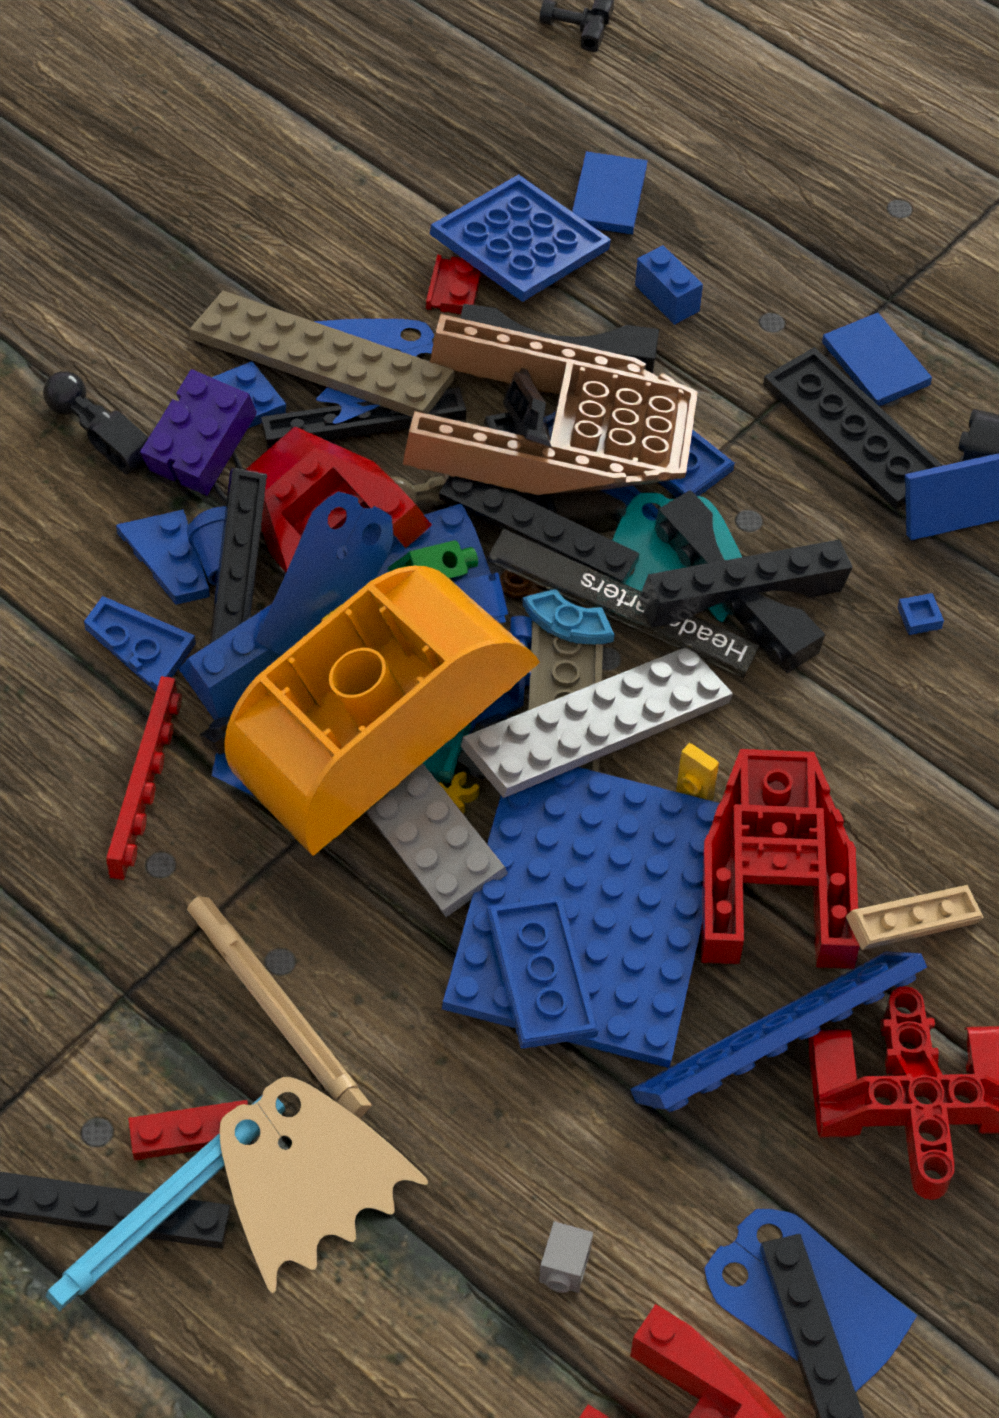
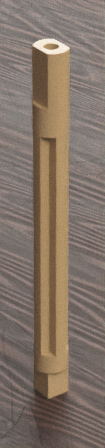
(279, 1007)

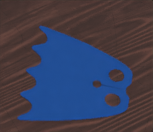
(383, 332)

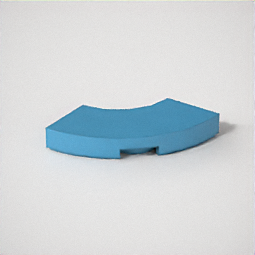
(568, 620)

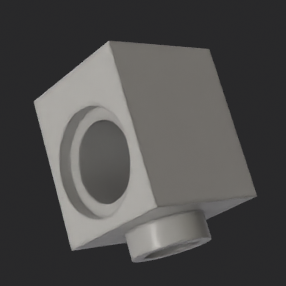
(565, 1258)

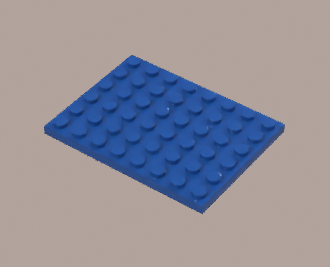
(631, 892)

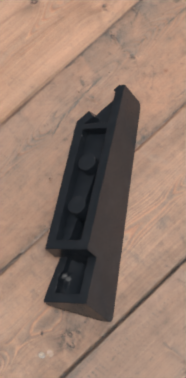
(527, 408)

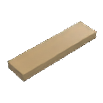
(914, 917)

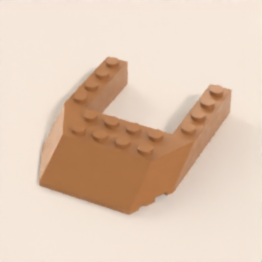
(609, 424)

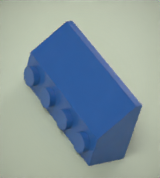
(228, 666)

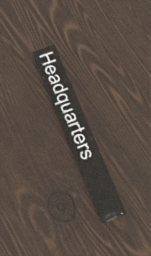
(619, 602)

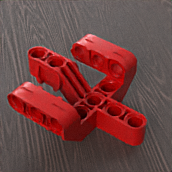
(849, 1103)

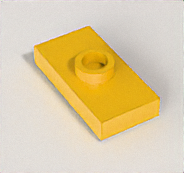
(697, 773)

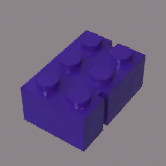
(199, 432)

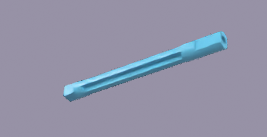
(147, 1216)

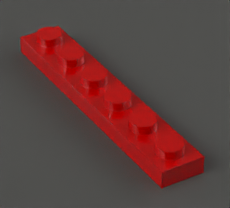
(141, 786)

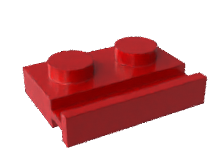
(452, 285)

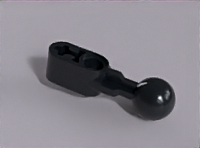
(108, 432)

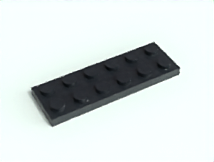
(850, 423)

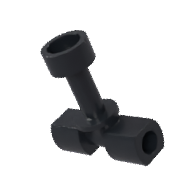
(590, 21)

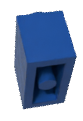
(668, 284)

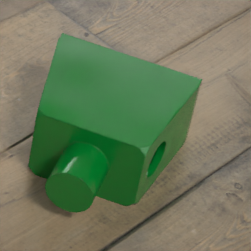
(444, 557)

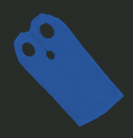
(317, 578)
(862, 1313)

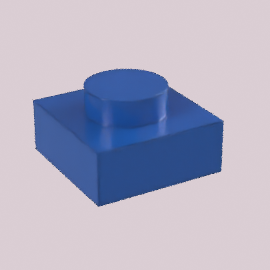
(920, 614)

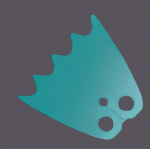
(656, 556)

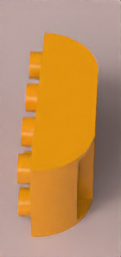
(368, 700)

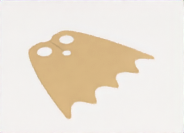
(312, 1187)

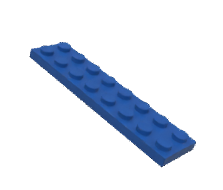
(773, 1032)

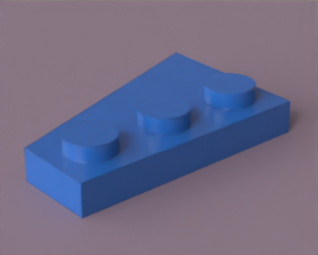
(165, 550)
(139, 640)

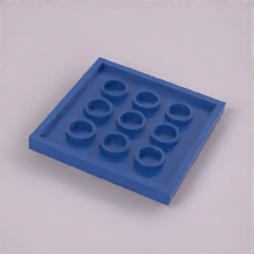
(520, 237)

